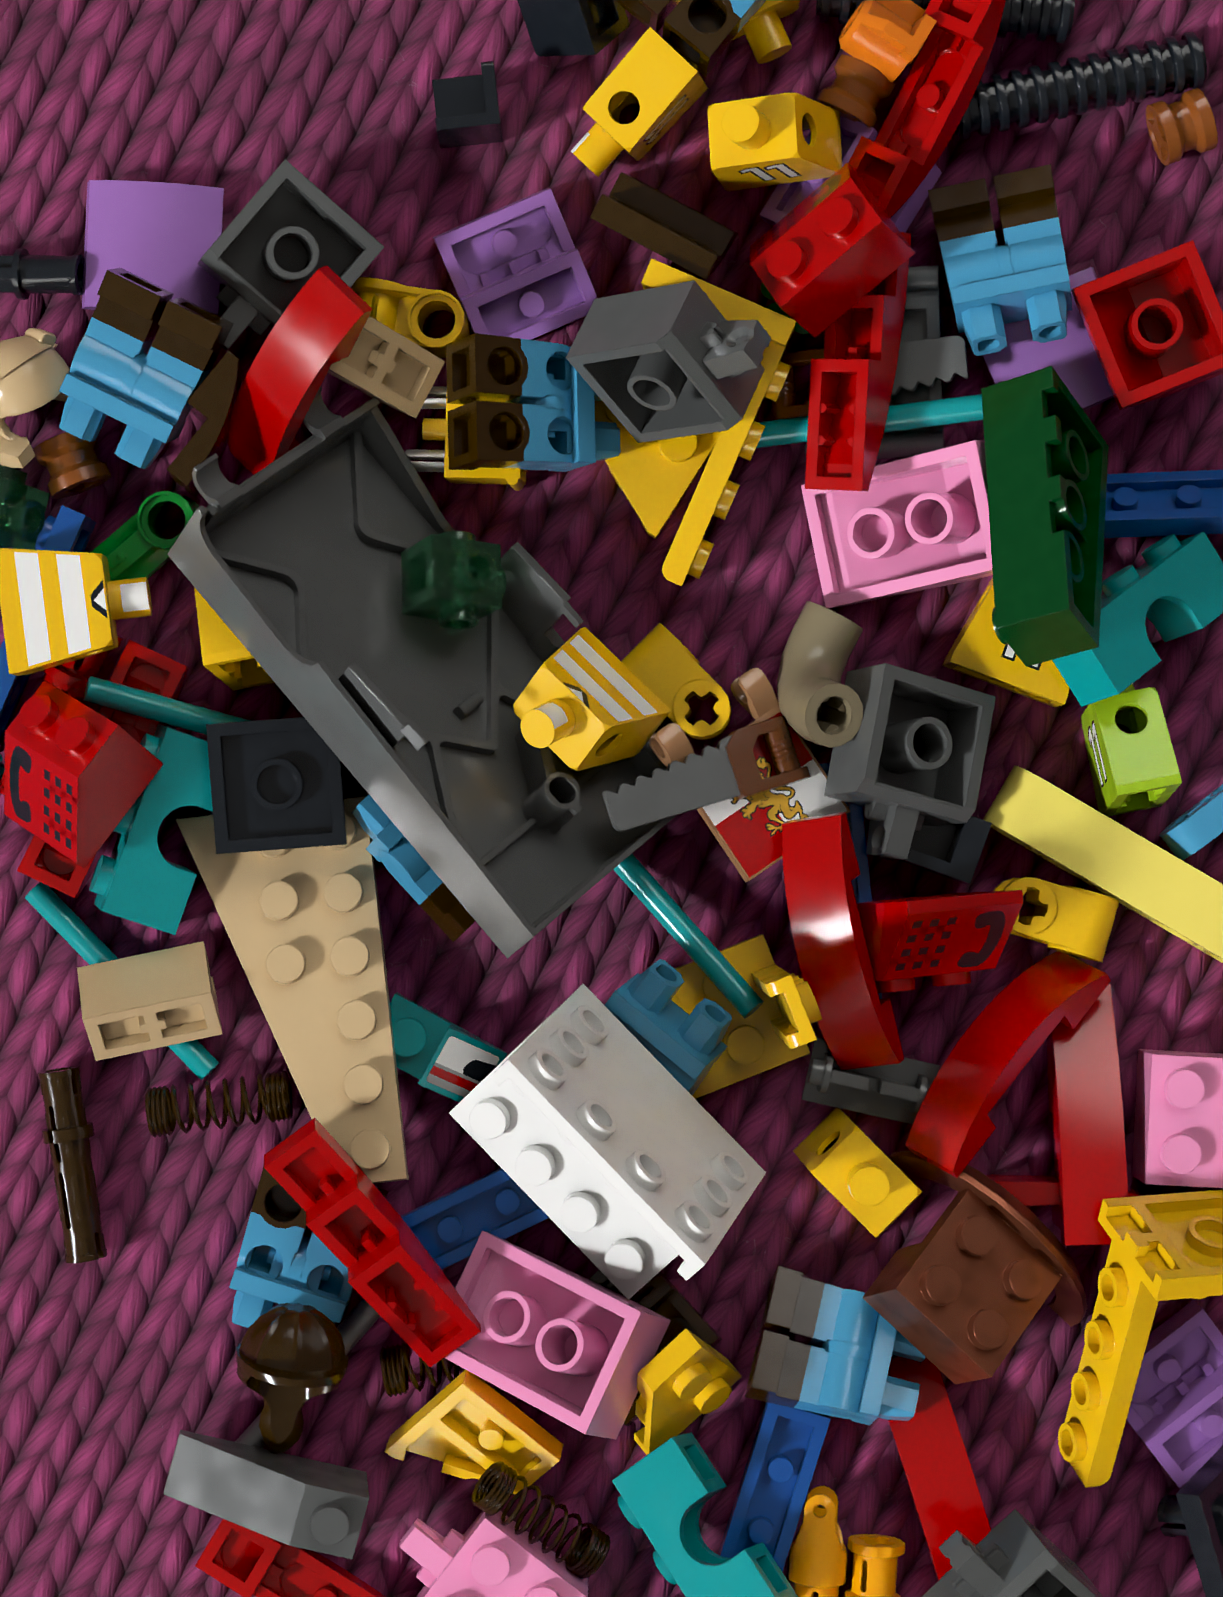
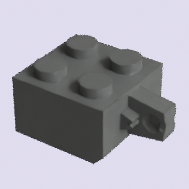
(277, 248)
(669, 361)
(913, 755)
(1010, 1563)

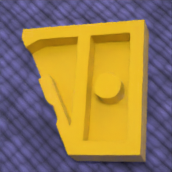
(655, 472)
(679, 1387)
(472, 1429)

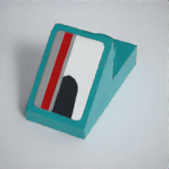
(439, 1051)

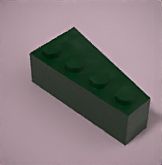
(1044, 516)

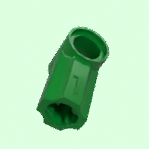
(138, 546)

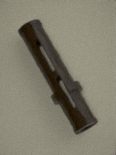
(72, 1164)

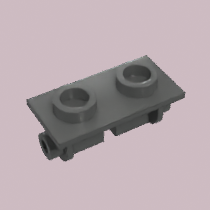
(879, 1091)

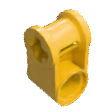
(406, 309)
(675, 678)
(1064, 917)

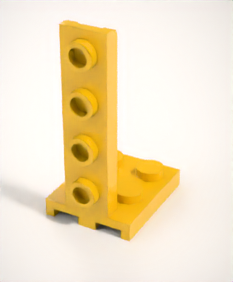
(715, 490)
(769, 1035)
(1157, 1253)

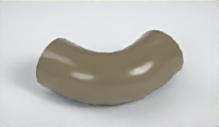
(811, 677)

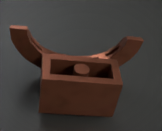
(974, 1276)

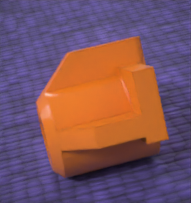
(886, 34)

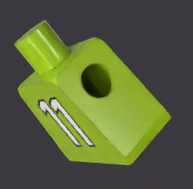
(1133, 768)

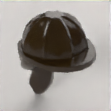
(287, 1361)

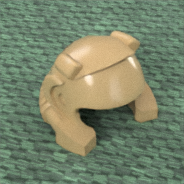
(28, 380)

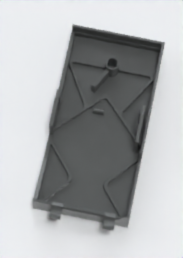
(416, 711)

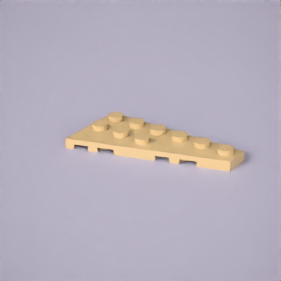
(318, 968)

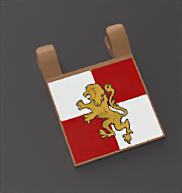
(753, 826)

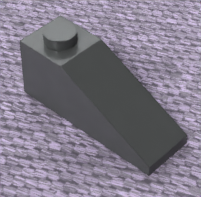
(271, 1493)

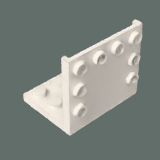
(610, 1145)

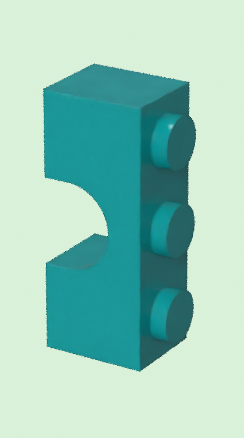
(1174, 589)
(137, 878)
(666, 1501)

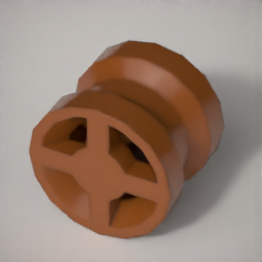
(856, 90)
(1181, 126)
(71, 465)

